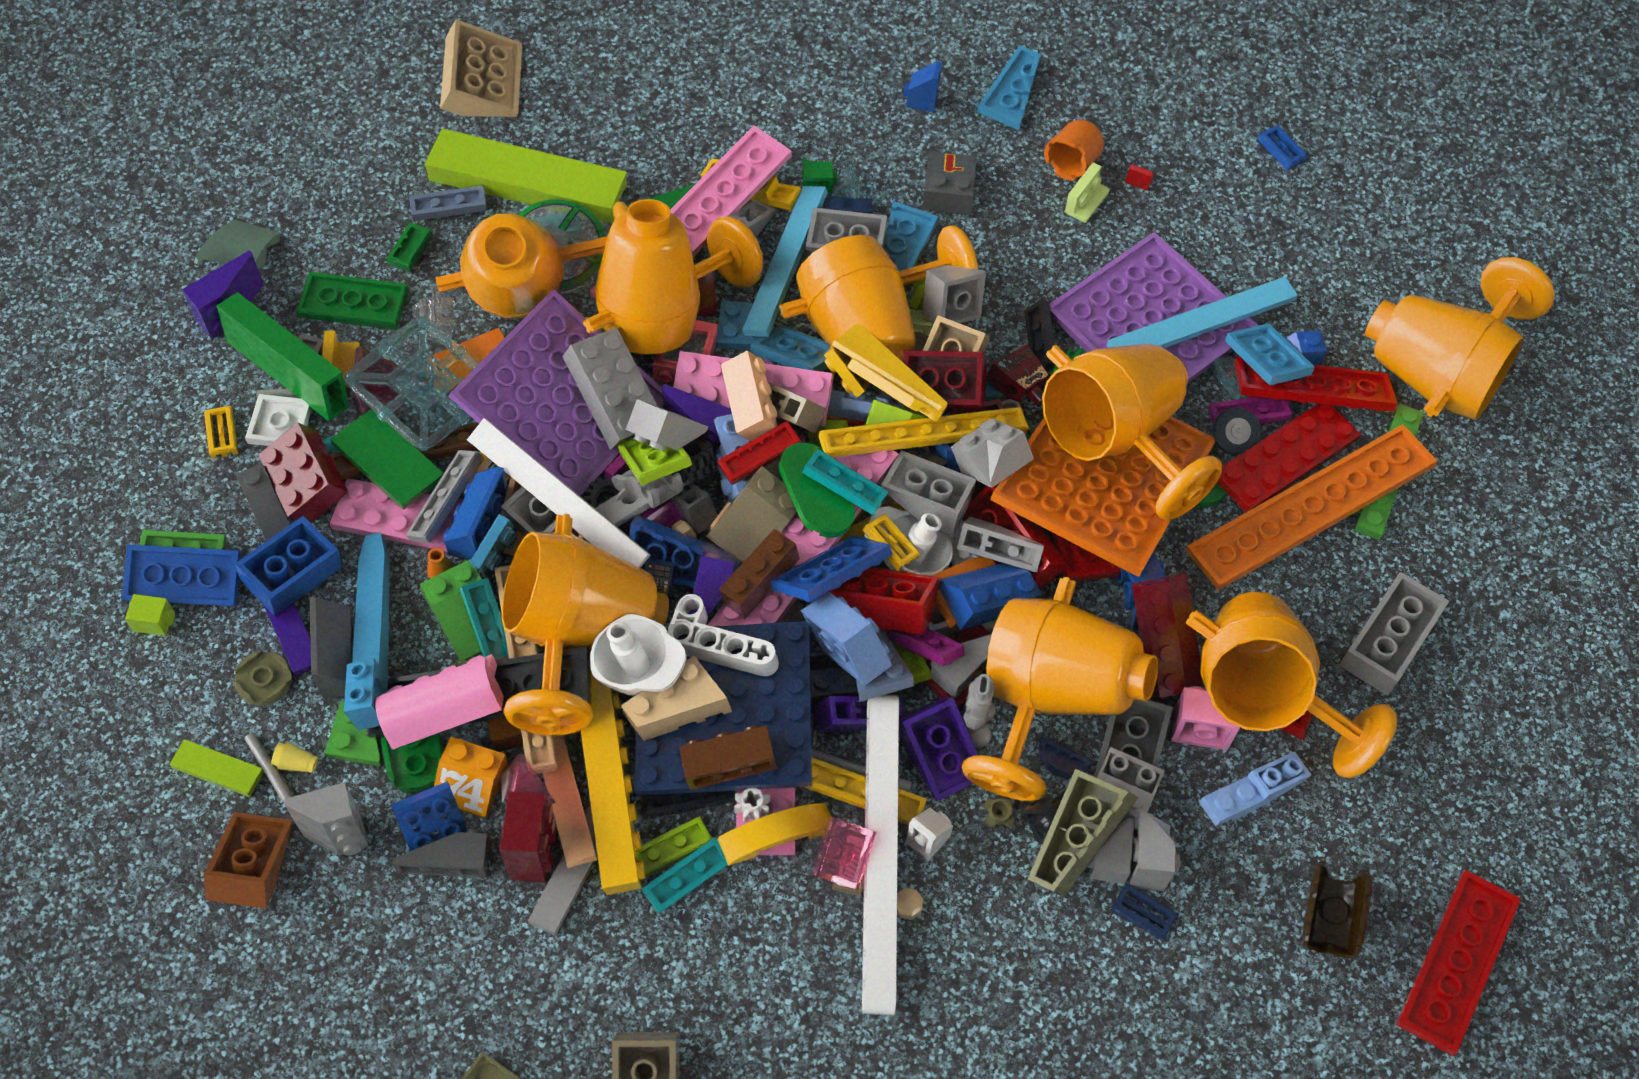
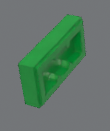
(409, 247)

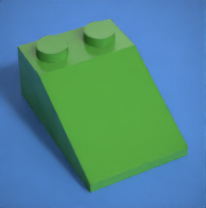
(449, 609)

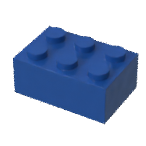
(288, 565)

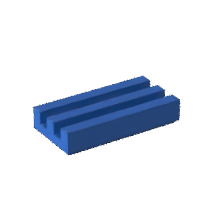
(1279, 148)

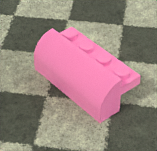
(439, 701)

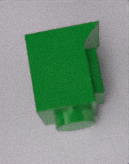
(819, 174)

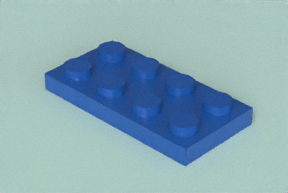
(831, 568)
(182, 574)

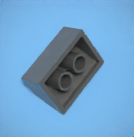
(330, 645)

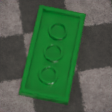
(352, 300)
(387, 459)

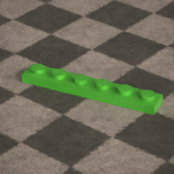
(1375, 515)

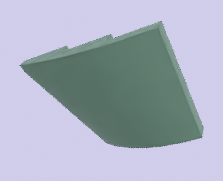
(235, 240)

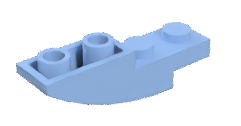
(1255, 790)

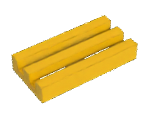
(223, 449)
(877, 533)

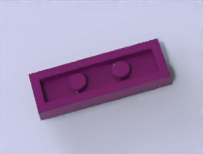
(1265, 409)
(929, 645)

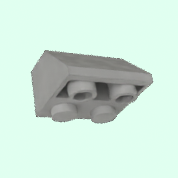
(1133, 776)

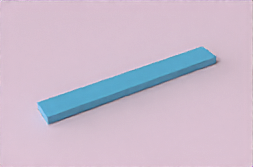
(783, 263)
(1211, 316)

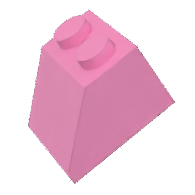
(1199, 723)

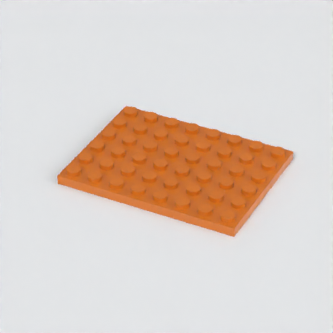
(1103, 501)

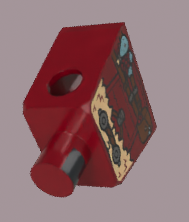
(1019, 376)

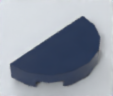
(1061, 760)

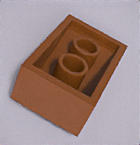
(247, 860)

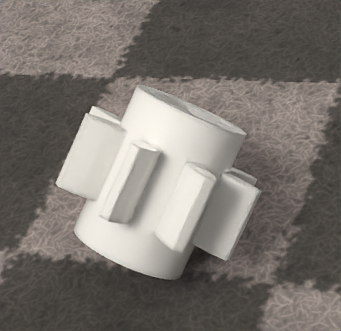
(747, 810)

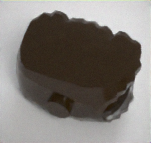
(1337, 913)

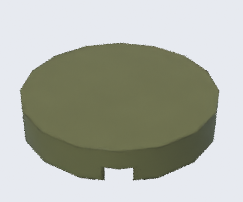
(263, 678)

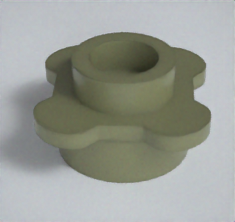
(1002, 805)

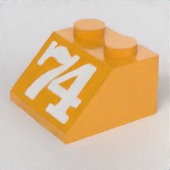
(472, 775)

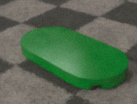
(815, 504)
(413, 763)

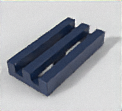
(1139, 921)

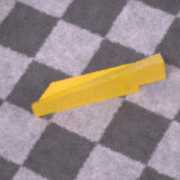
(888, 372)

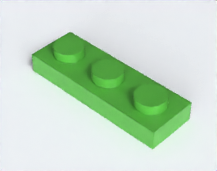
(183, 539)

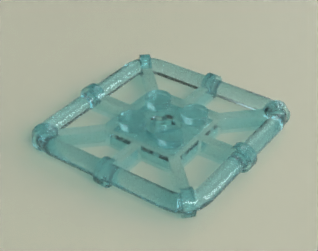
(405, 383)

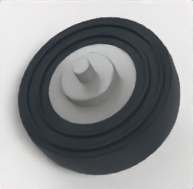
(1236, 430)

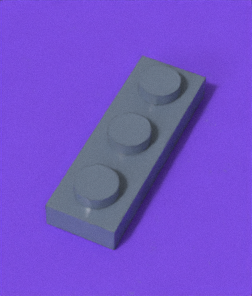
(447, 203)

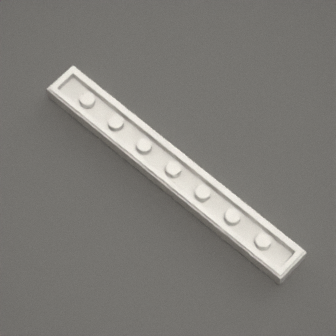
(555, 493)

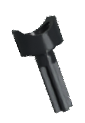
(1041, 814)

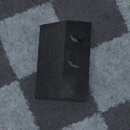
(830, 680)

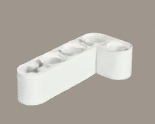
(760, 662)

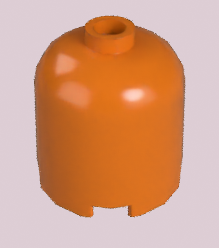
(1074, 149)

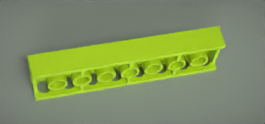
(523, 173)

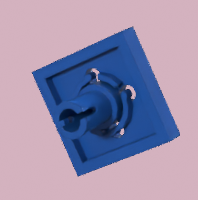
(427, 811)

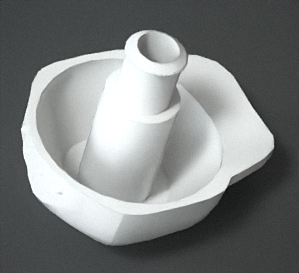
(933, 546)
(636, 656)

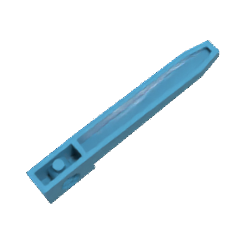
(369, 667)

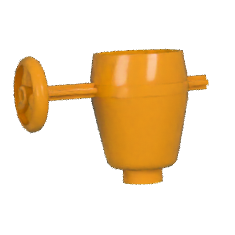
(515, 263)
(650, 277)
(860, 284)
(1456, 352)
(1140, 392)
(561, 599)
(1056, 663)
(1267, 674)

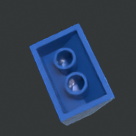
(477, 513)
(983, 593)

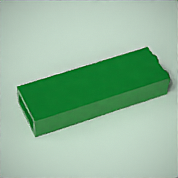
(283, 356)

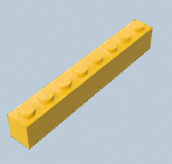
(610, 792)

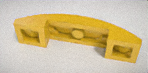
(773, 831)

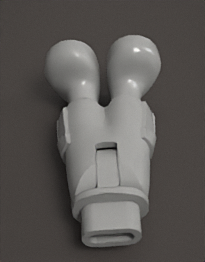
(979, 710)

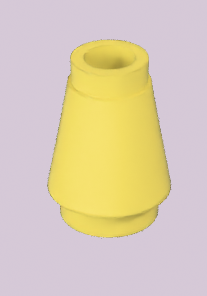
(293, 758)

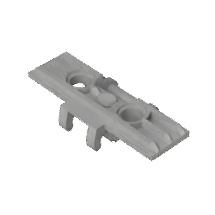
(649, 495)

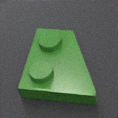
(350, 744)

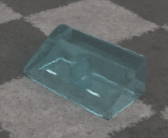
(1225, 372)

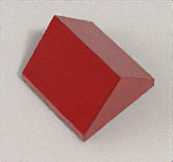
(1139, 177)
(1300, 726)

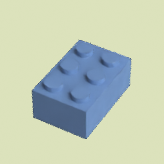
(847, 637)

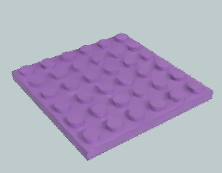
(1140, 290)
(535, 399)

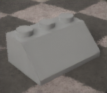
(330, 819)

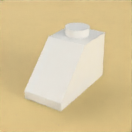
(928, 832)

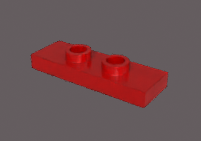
(758, 453)

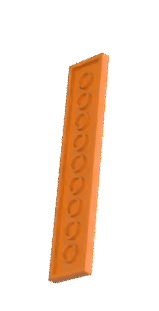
(1310, 507)

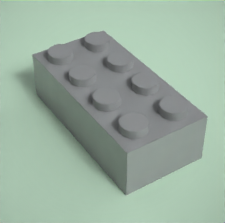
(608, 382)
(1394, 633)

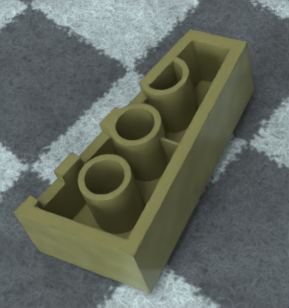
(1079, 829)

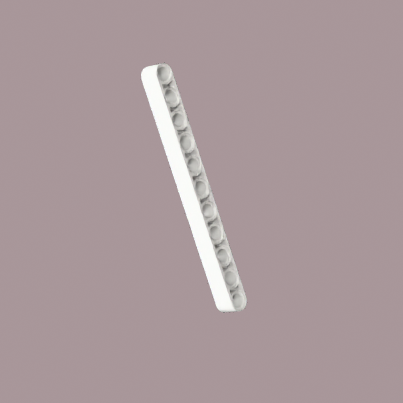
(881, 867)

